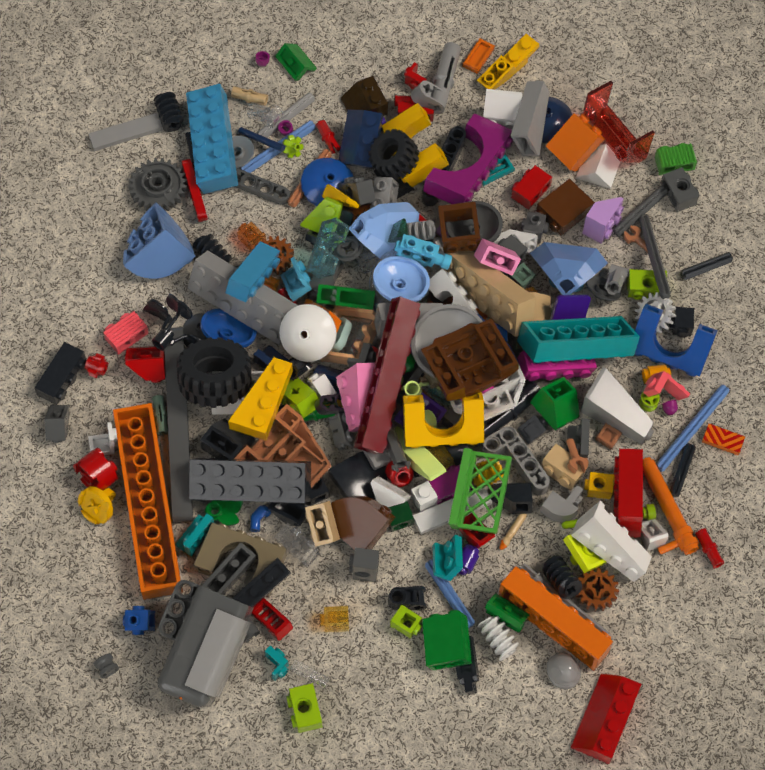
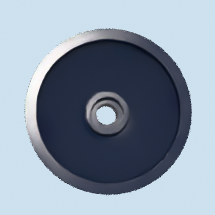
(556, 119)

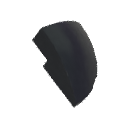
(355, 476)

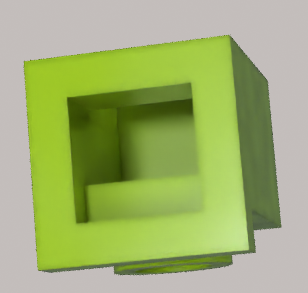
(405, 615)

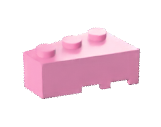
(353, 391)

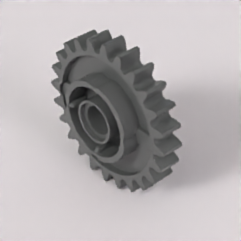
(170, 177)

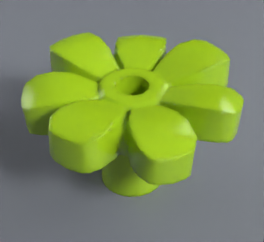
(292, 146)

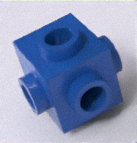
(139, 620)

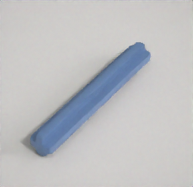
(449, 594)

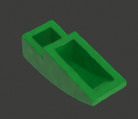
(345, 296)

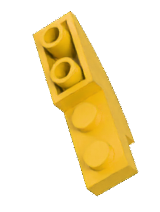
(509, 64)

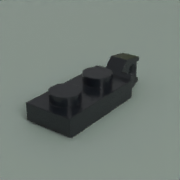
(469, 673)

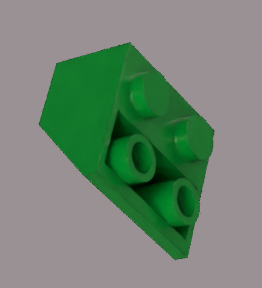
(557, 403)

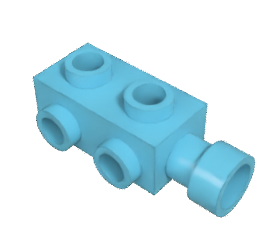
(420, 249)

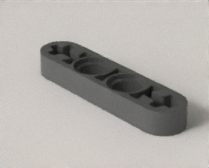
(258, 184)

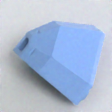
(375, 225)

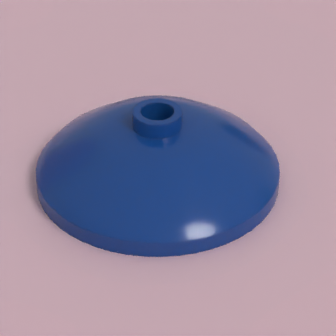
(315, 177)
(220, 324)

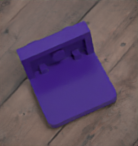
(570, 307)

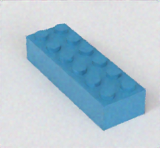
(211, 139)

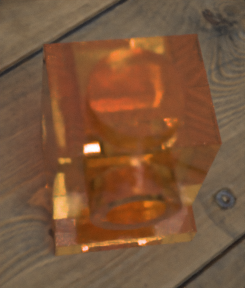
(248, 239)

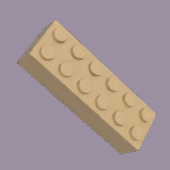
(493, 291)

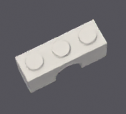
(444, 285)

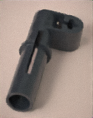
(499, 421)

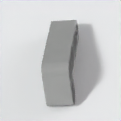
(519, 462)

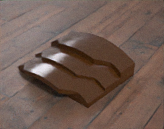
(470, 360)

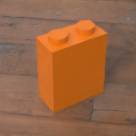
(575, 141)

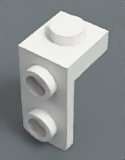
(105, 442)

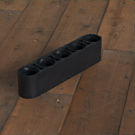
(450, 144)

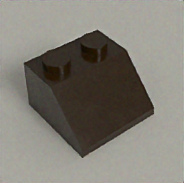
(365, 96)

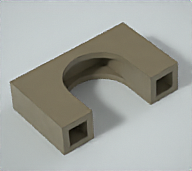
(222, 540)

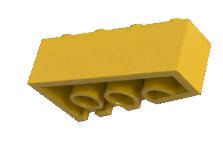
(262, 402)

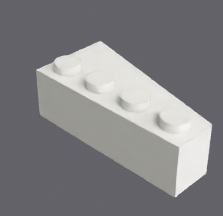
(611, 542)

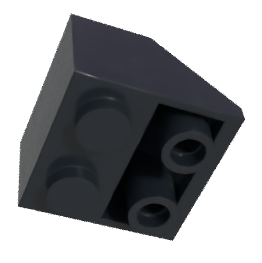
(224, 442)

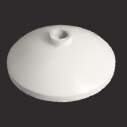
(319, 329)

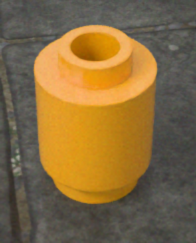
(650, 370)

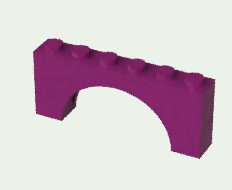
(462, 184)

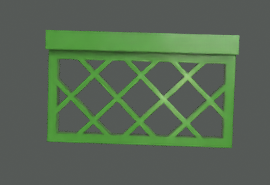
(463, 492)

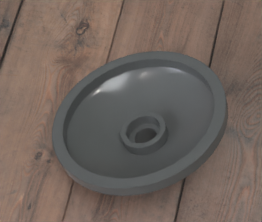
(489, 223)

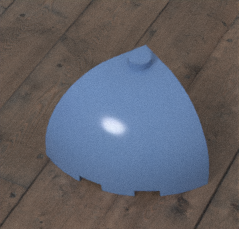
(157, 246)

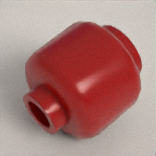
(399, 478)

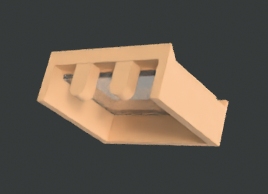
(362, 332)

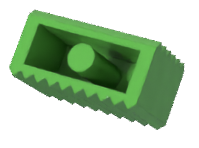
(675, 157)

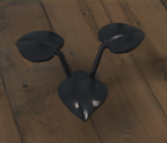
(166, 335)

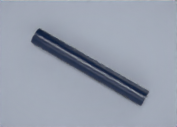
(259, 138)

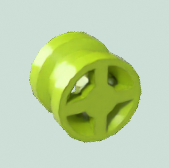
(654, 400)

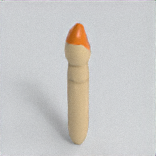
(512, 531)

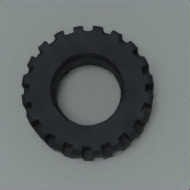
(214, 388)

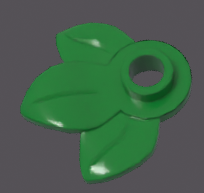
(226, 509)

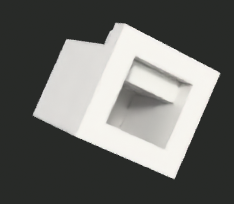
(320, 384)

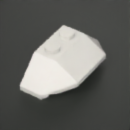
(500, 398)

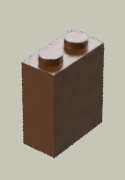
(565, 207)

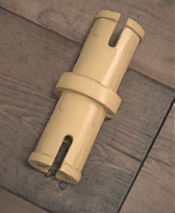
(249, 96)

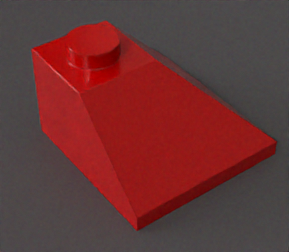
(147, 363)

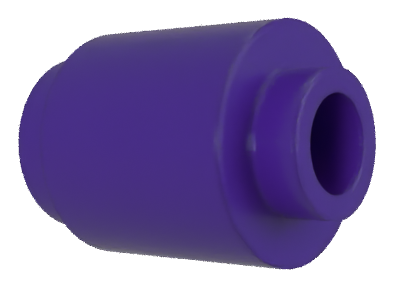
(470, 557)

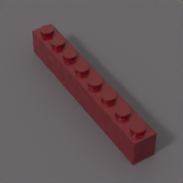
(387, 375)

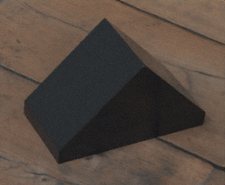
(289, 512)

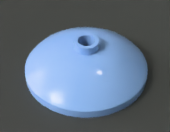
(401, 273)

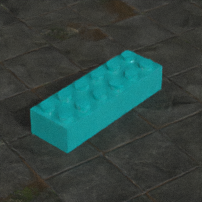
(577, 339)

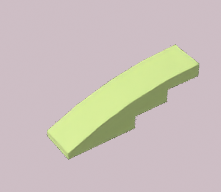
(421, 459)

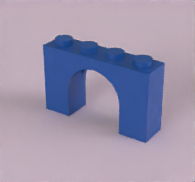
(690, 360)

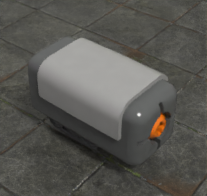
(204, 645)

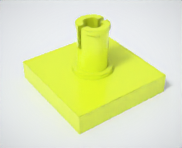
(582, 555)

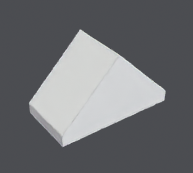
(387, 493)
(653, 534)

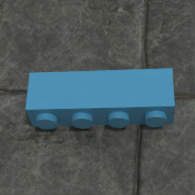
(253, 272)

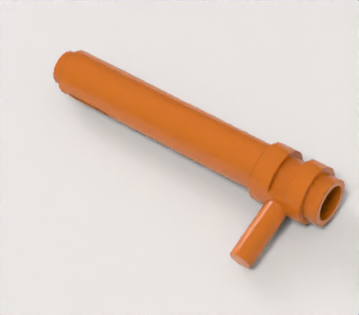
(682, 532)

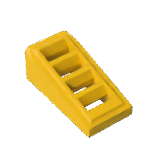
(336, 194)

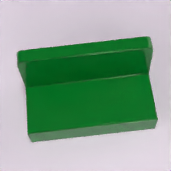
(294, 60)
(509, 613)

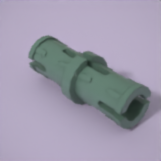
(158, 403)

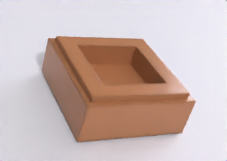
(608, 436)

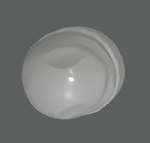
(563, 671)

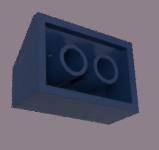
(358, 135)

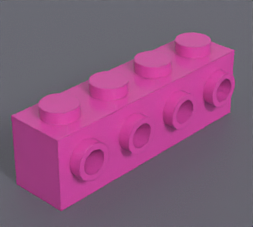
(550, 370)

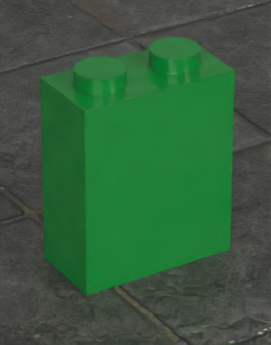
(446, 640)

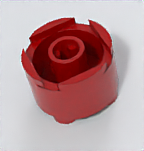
(96, 470)

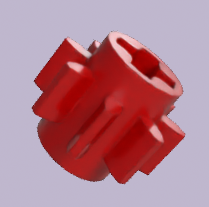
(96, 365)

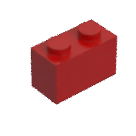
(531, 187)

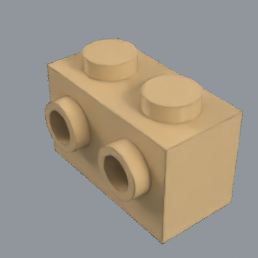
(556, 467)
(322, 523)

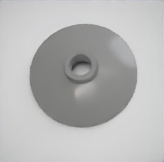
(245, 148)

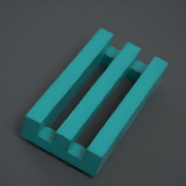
(502, 173)

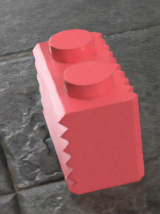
(125, 332)

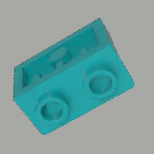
(195, 534)
(448, 558)

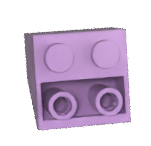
(602, 218)

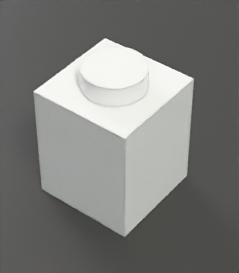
(424, 496)

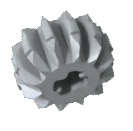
(422, 229)

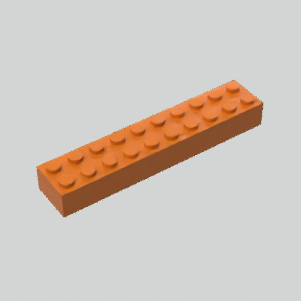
(147, 501)

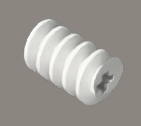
(498, 637)

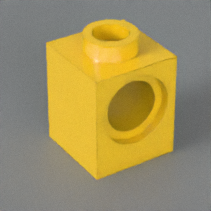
(605, 480)

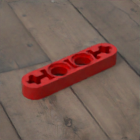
(194, 190)

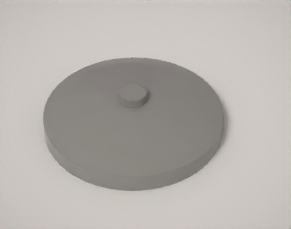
(438, 323)

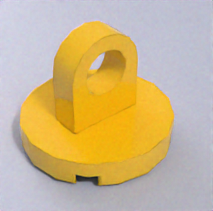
(96, 504)

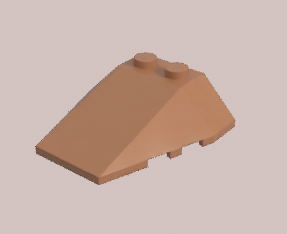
(290, 441)

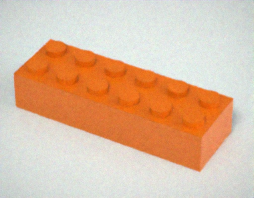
(556, 618)

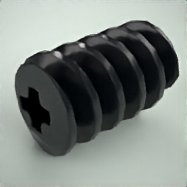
(168, 111)
(206, 243)
(561, 577)

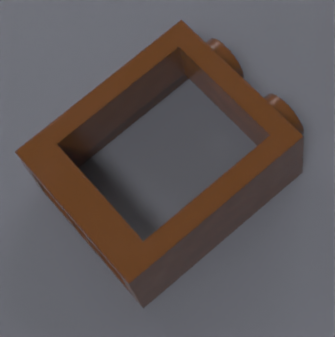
(459, 212)

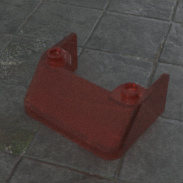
(615, 133)

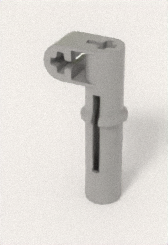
(436, 94)

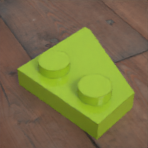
(324, 211)

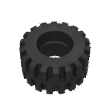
(386, 146)

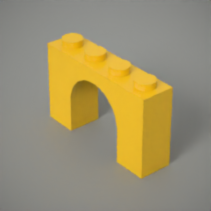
(412, 122)
(466, 431)

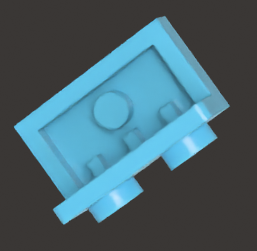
(296, 280)

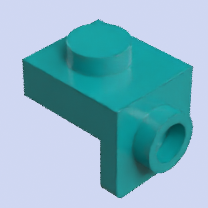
(278, 658)

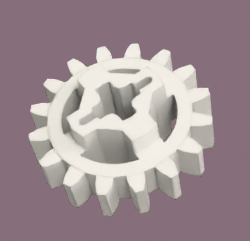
(658, 302)

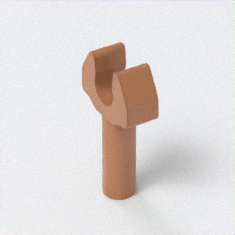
(636, 238)
(576, 459)

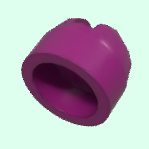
(262, 58)
(288, 125)
(670, 407)

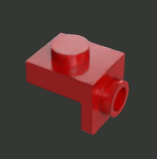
(413, 79)

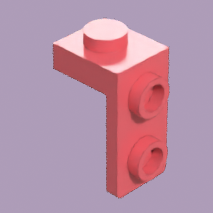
(664, 381)

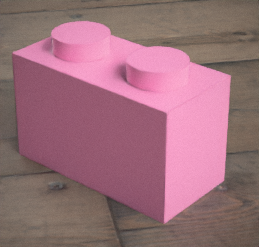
(497, 257)

